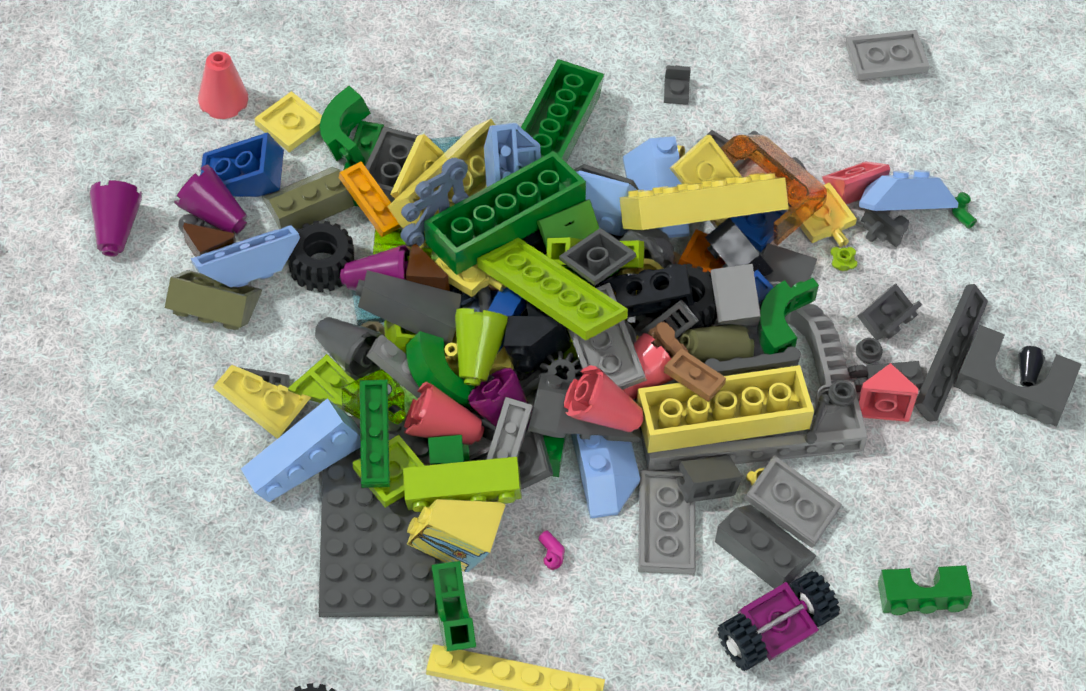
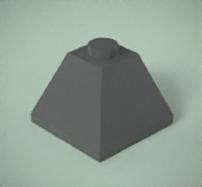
(597, 256)

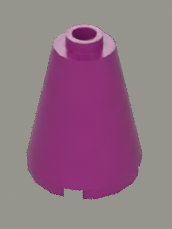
(211, 201)
(113, 214)
(388, 262)
(490, 396)

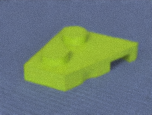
(322, 382)

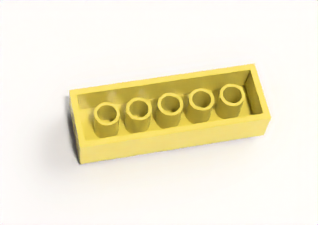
(469, 149)
(703, 201)
(742, 409)

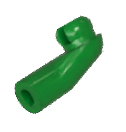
(961, 213)

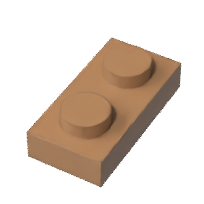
(694, 375)

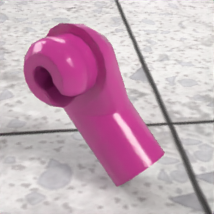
(555, 550)

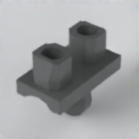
(884, 227)

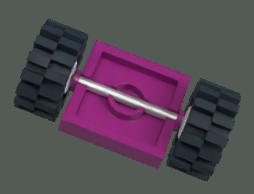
(778, 620)

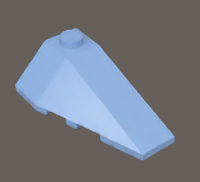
(650, 168)

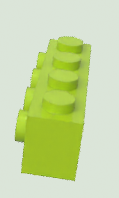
(466, 481)

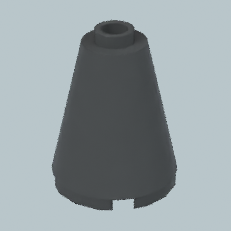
(348, 345)

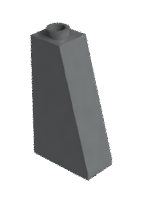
(409, 304)

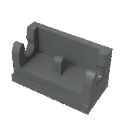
(709, 478)

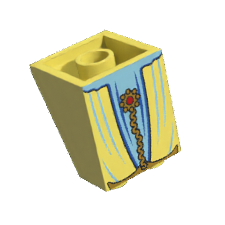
(456, 530)

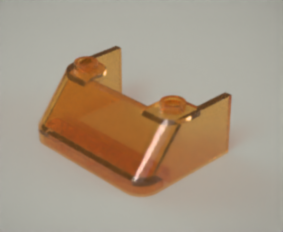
(804, 191)

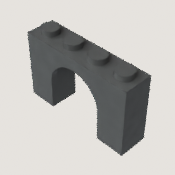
(1040, 401)

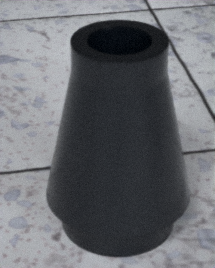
(1030, 365)

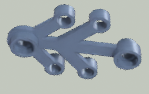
(452, 175)

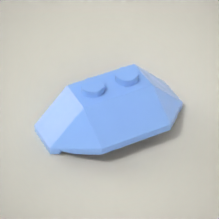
(507, 151)
(907, 192)
(605, 200)
(249, 258)
(606, 473)

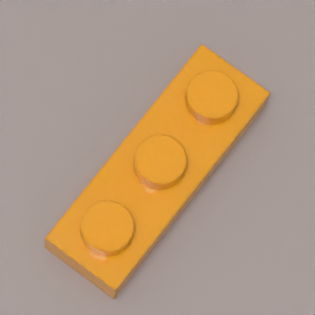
(369, 198)

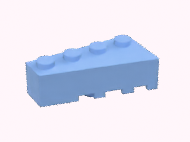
(303, 451)

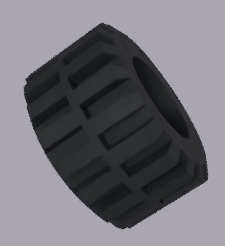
(320, 272)
(704, 296)

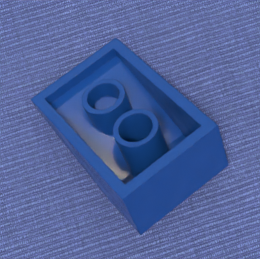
(248, 166)

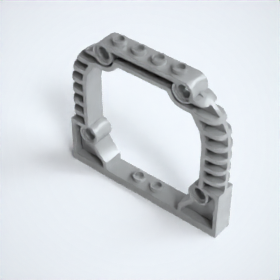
(839, 427)

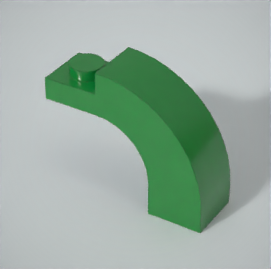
(339, 120)
(773, 331)
(429, 365)
(451, 607)

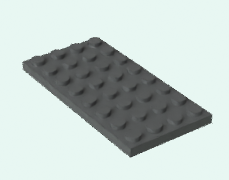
(365, 546)

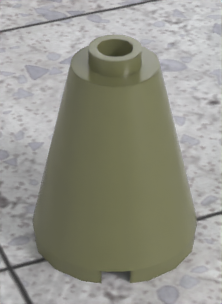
(718, 342)

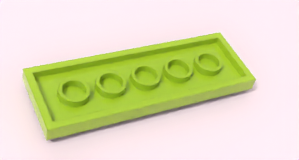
(552, 288)

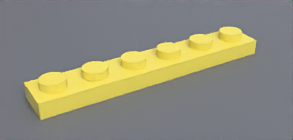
(505, 673)

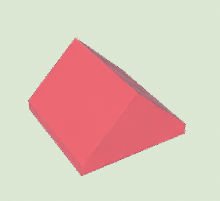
(853, 180)
(888, 396)

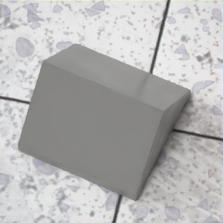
(736, 295)

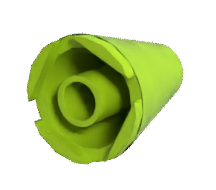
(478, 343)

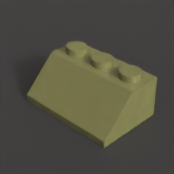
(309, 200)
(211, 300)

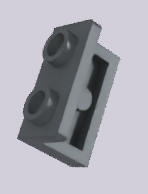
(888, 312)

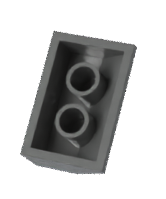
(762, 546)

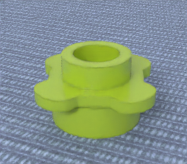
(840, 263)

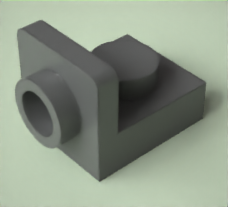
(677, 84)

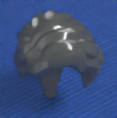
(656, 245)

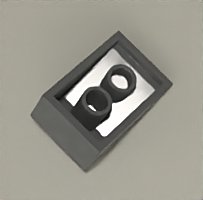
(389, 157)

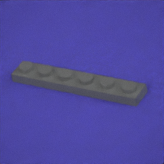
(951, 353)

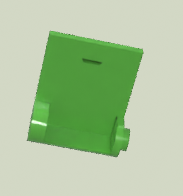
(582, 225)

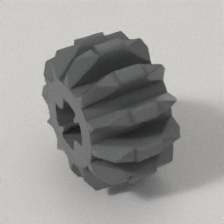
(564, 364)

